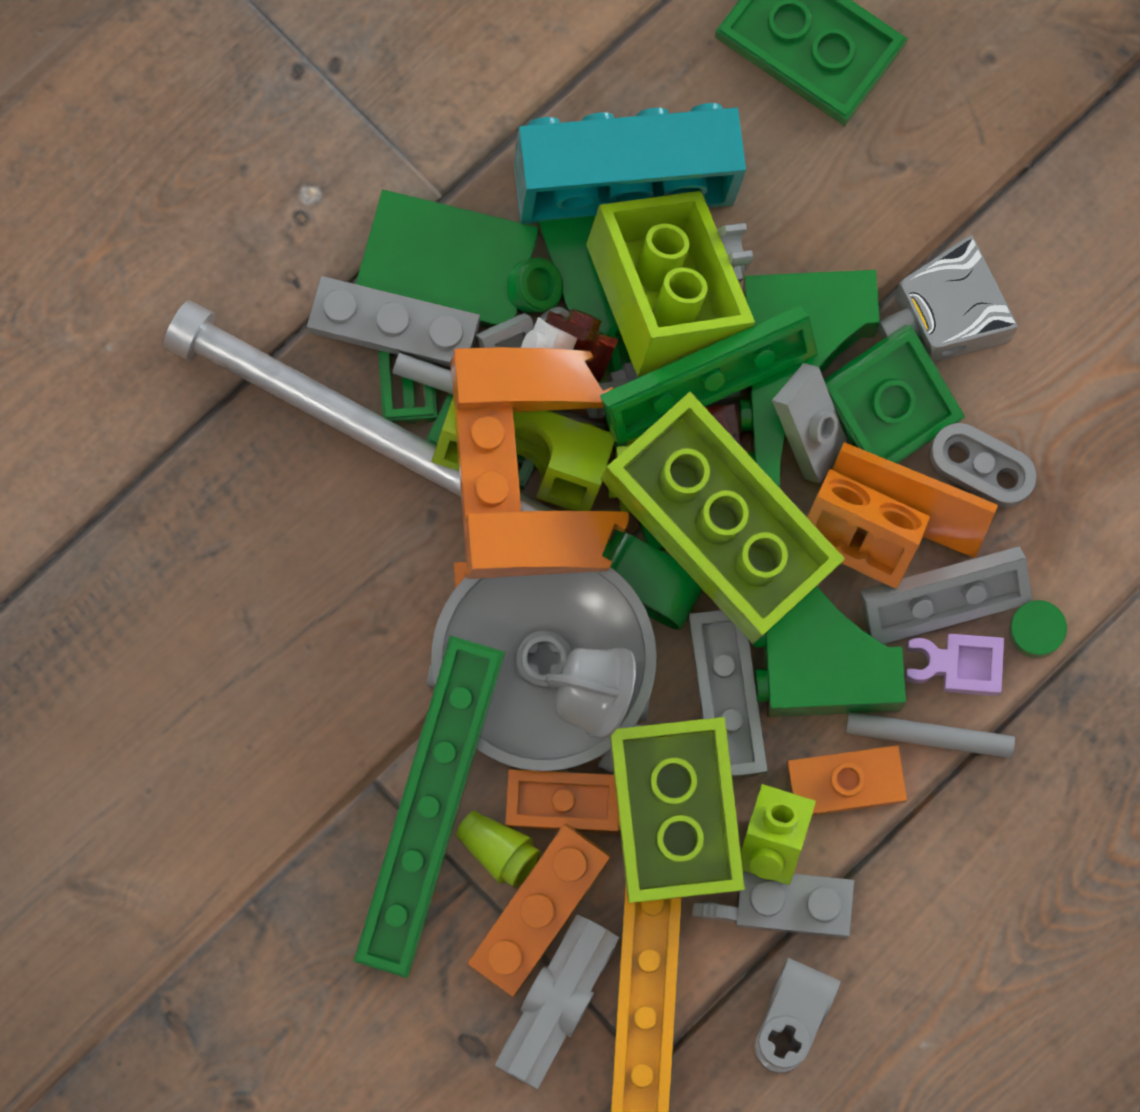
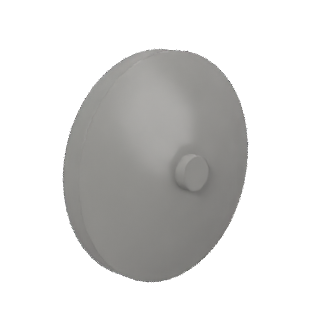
(538, 627)

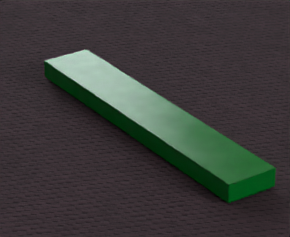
(429, 806)

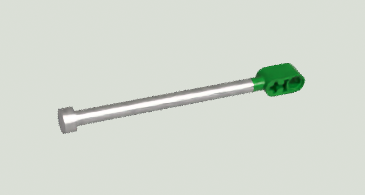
(654, 576)

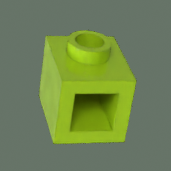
(774, 845)

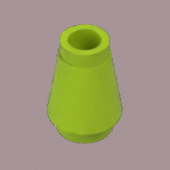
(500, 849)

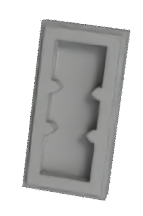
(810, 422)

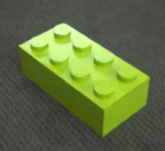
(721, 517)

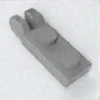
(805, 906)

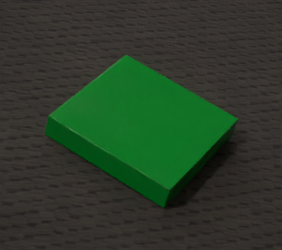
(892, 397)

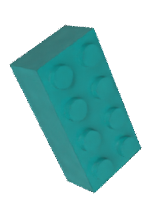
(608, 159)

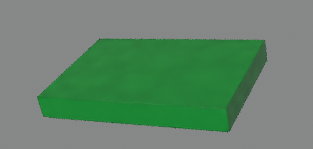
(815, 47)
(445, 255)

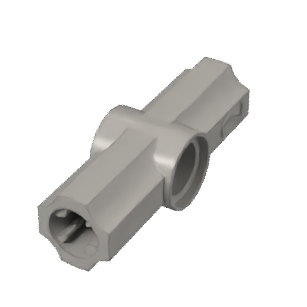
(557, 1001)

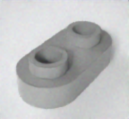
(984, 461)

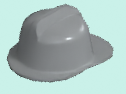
(595, 689)

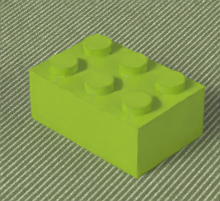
(666, 277)
(676, 810)

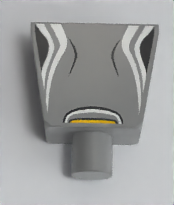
(953, 305)

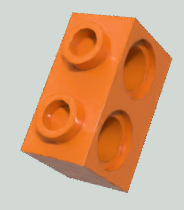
(867, 527)

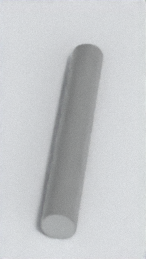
(930, 734)

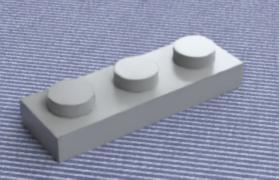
(390, 322)
(947, 596)
(728, 688)

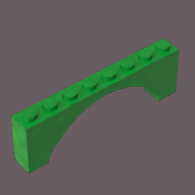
(814, 653)

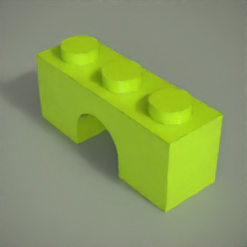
(564, 450)

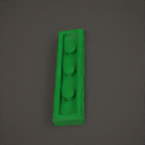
(711, 372)

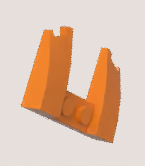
(497, 534)

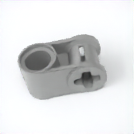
(796, 1007)

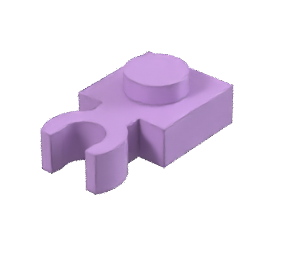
(967, 663)

